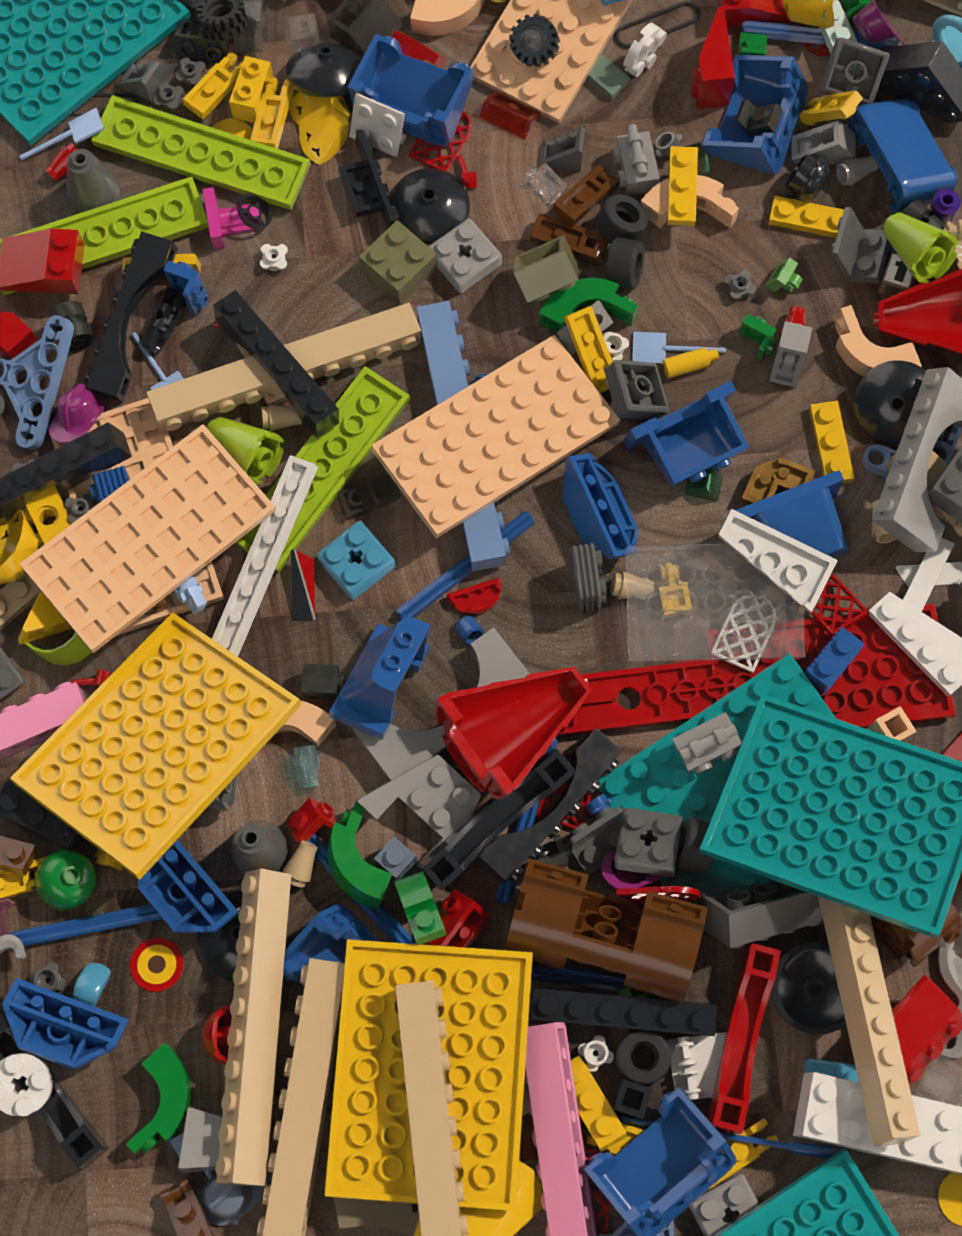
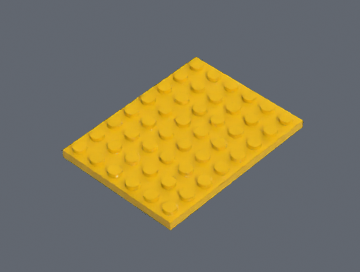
(155, 744)
(486, 1044)

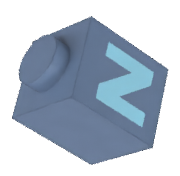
(396, 859)

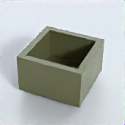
(398, 262)
(546, 269)

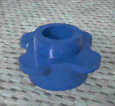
(598, 805)

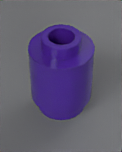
(945, 205)

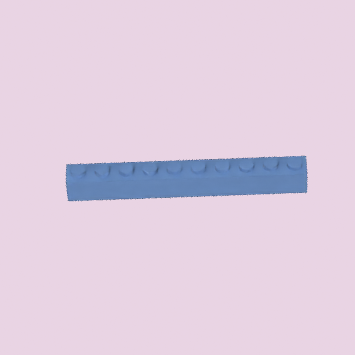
(448, 378)

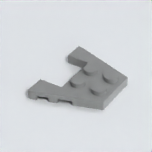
(432, 792)

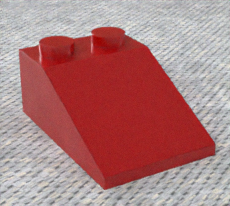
(753, 10)
(715, 72)
(42, 262)

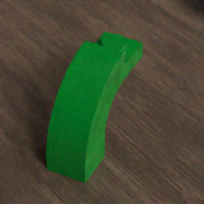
(584, 294)
(351, 872)
(420, 908)
(175, 1099)

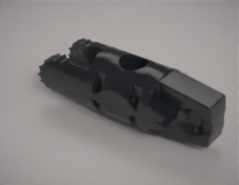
(164, 320)

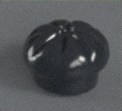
(808, 177)

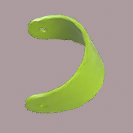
(70, 653)

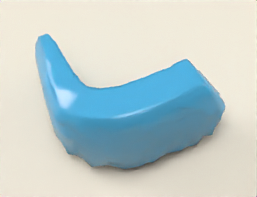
(91, 983)

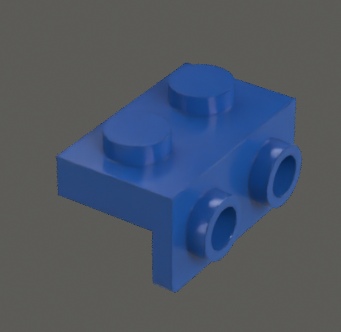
(183, 277)

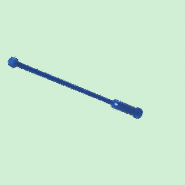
(795, 1146)

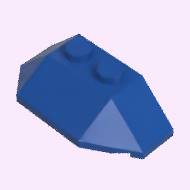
(598, 507)
(185, 894)
(60, 1026)

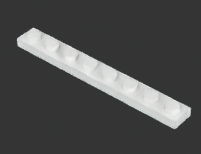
(264, 555)

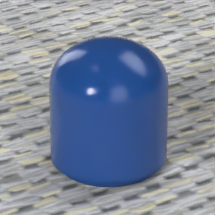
(466, 626)

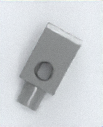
(200, 1142)

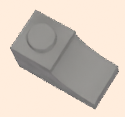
(829, 141)
(790, 354)

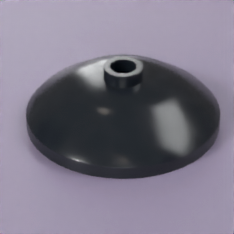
(322, 69)
(435, 216)
(875, 399)
(219, 948)
(796, 971)

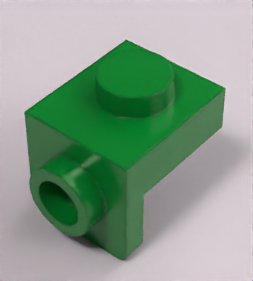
(759, 331)

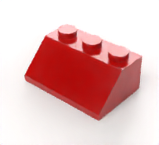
(924, 1024)

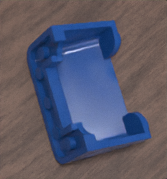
(763, 83)
(423, 92)
(903, 151)
(324, 940)
(663, 1166)

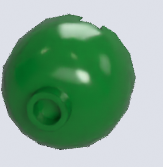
(65, 879)

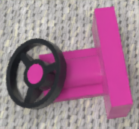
(233, 219)

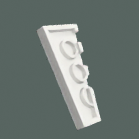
(783, 560)
(924, 640)

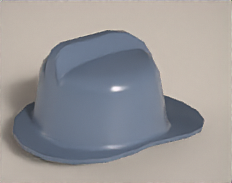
(228, 1202)

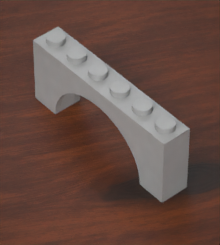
(905, 502)
(407, 748)

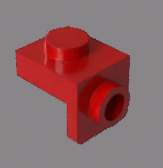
(310, 818)

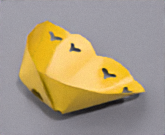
(810, 12)
(325, 121)
(15, 548)

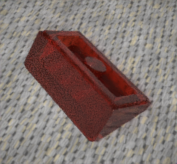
(509, 114)

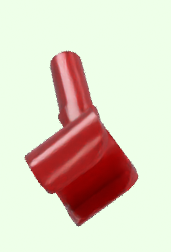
(469, 179)
(100, 677)

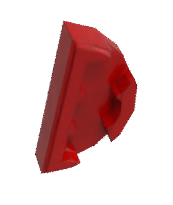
(476, 598)

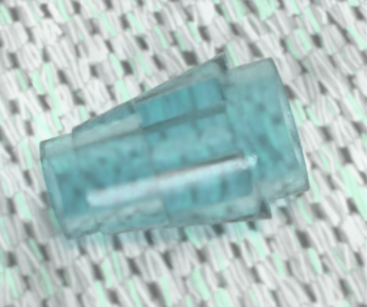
(306, 763)

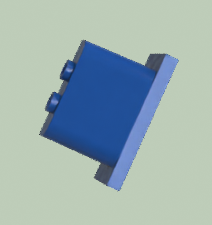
(692, 437)
(805, 514)
(372, 685)

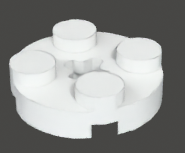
(642, 53)
(38, 1080)

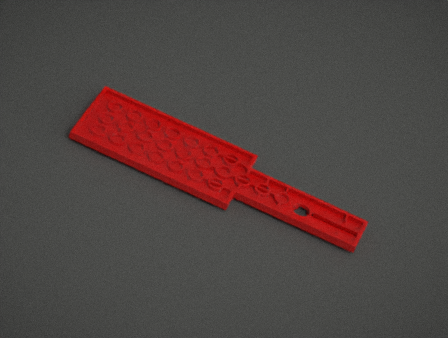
(870, 686)

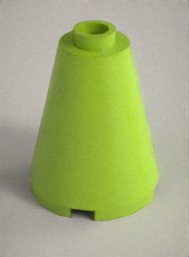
(922, 247)
(252, 448)

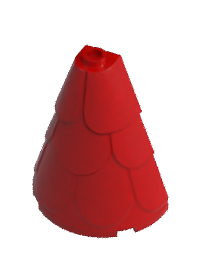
(925, 314)
(508, 725)

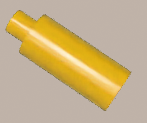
(689, 362)

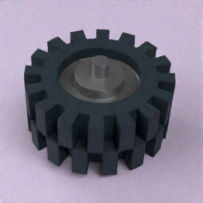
(534, 40)

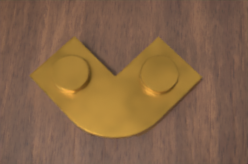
(773, 475)

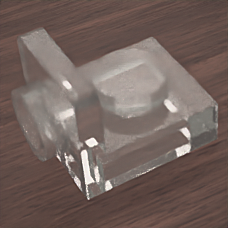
(544, 183)

